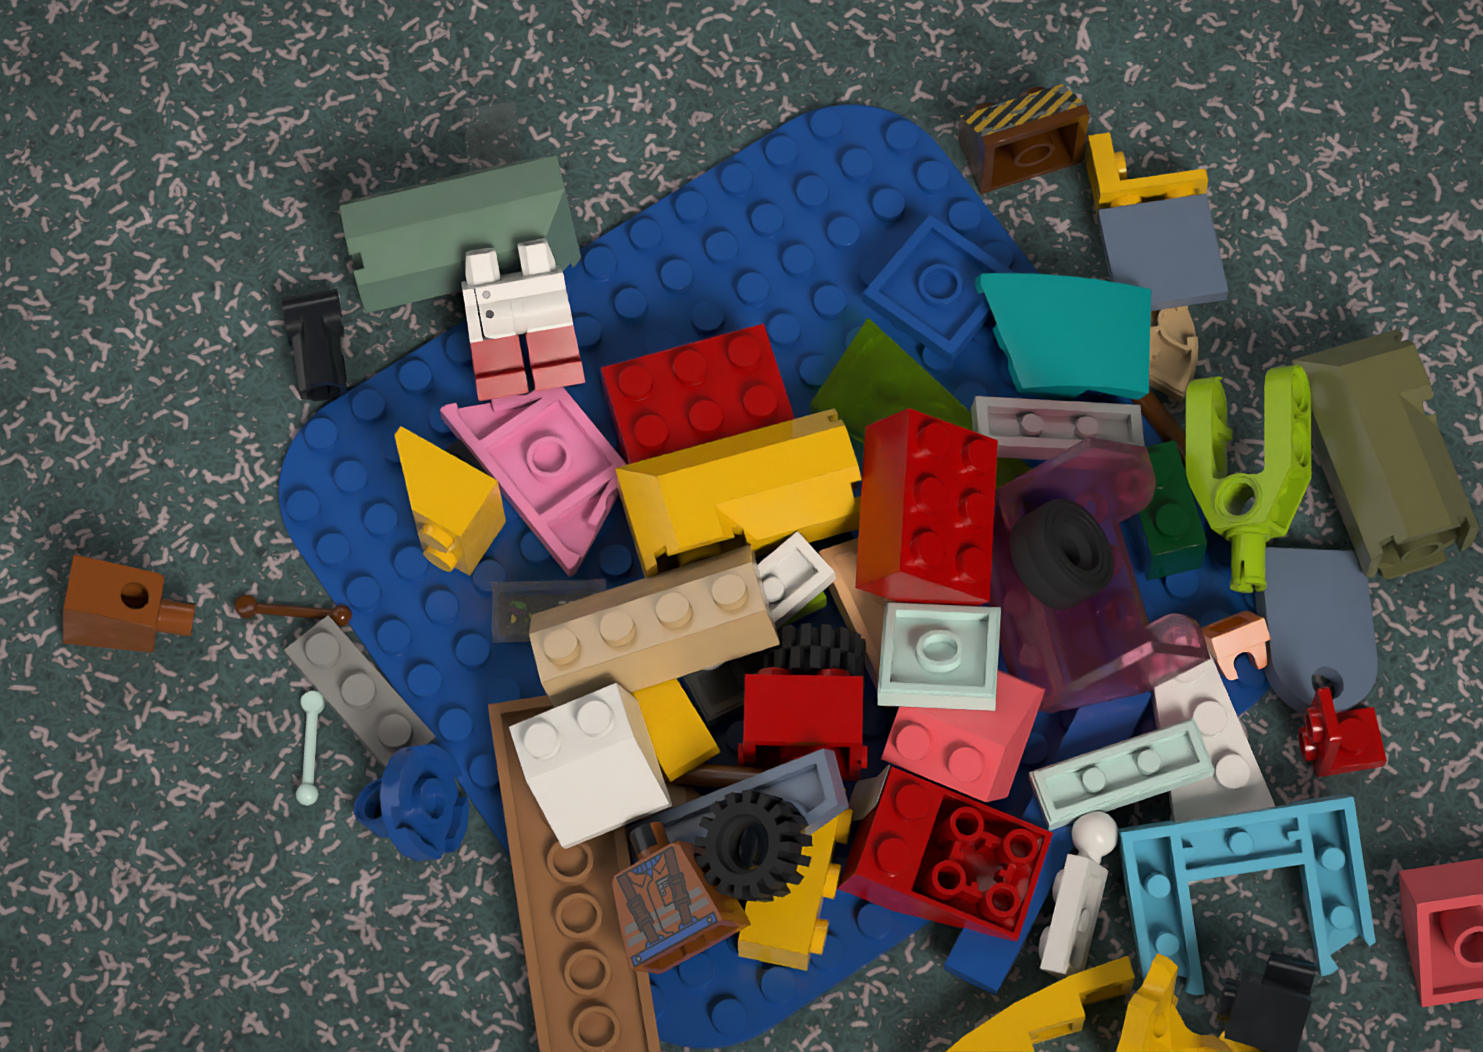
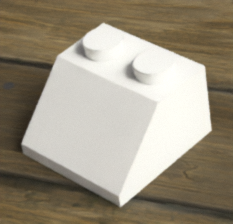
(591, 765)

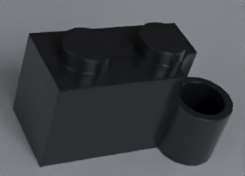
(1270, 1007)

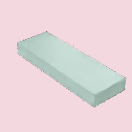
(1121, 773)

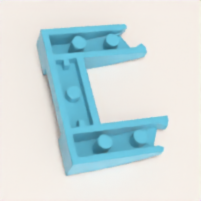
(1309, 833)

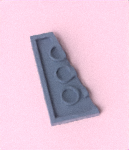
(807, 782)

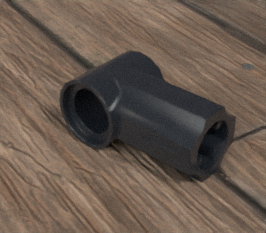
(315, 333)

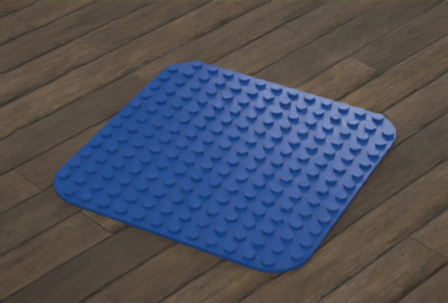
(762, 238)

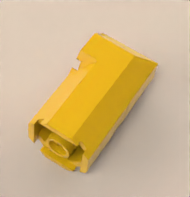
(742, 493)

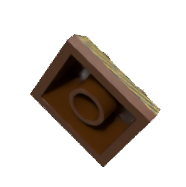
(1023, 136)

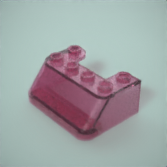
(1106, 643)

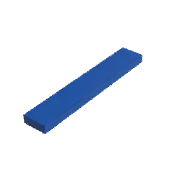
(988, 959)

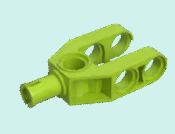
(1275, 489)

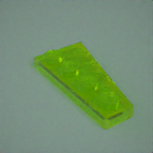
(881, 380)

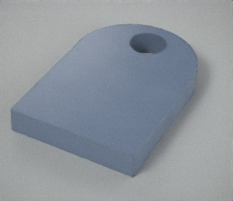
(1317, 625)

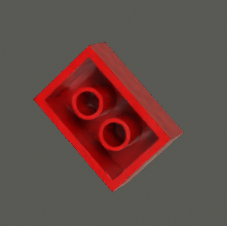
(695, 394)
(926, 511)

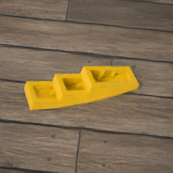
(1050, 1011)

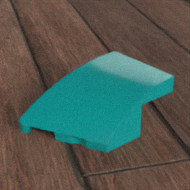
(1071, 333)

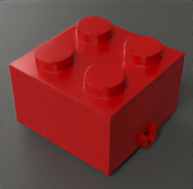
(800, 715)

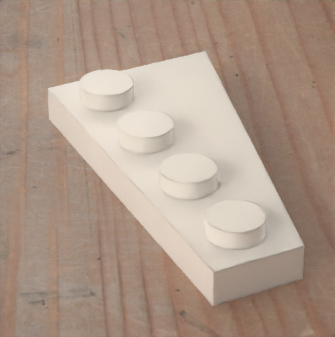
(1237, 777)

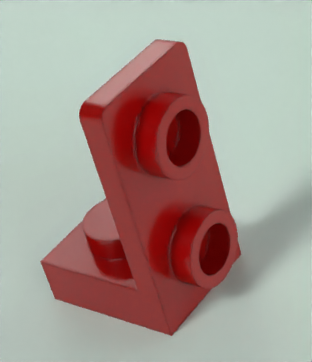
(1340, 740)

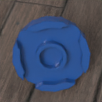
(417, 803)

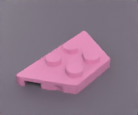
(546, 464)

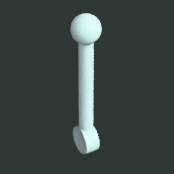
(312, 704)

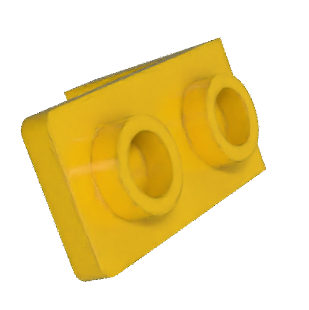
(1112, 189)

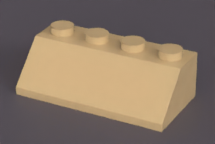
(654, 628)

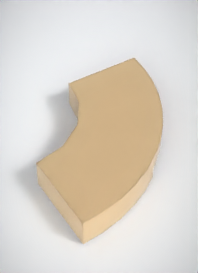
(1172, 351)

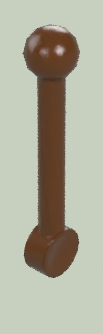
(247, 607)

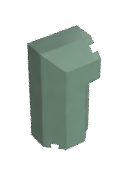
(417, 237)

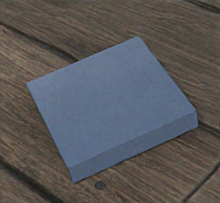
(1165, 249)

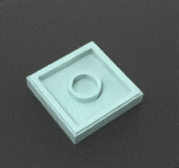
(939, 656)

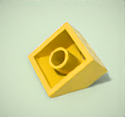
(451, 502)

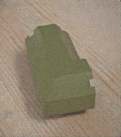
(1386, 455)

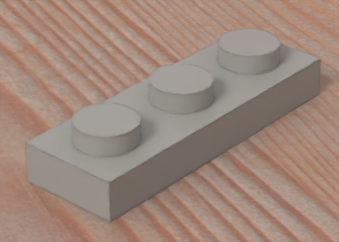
(1051, 426)
(357, 691)

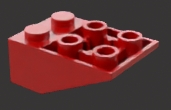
(945, 858)

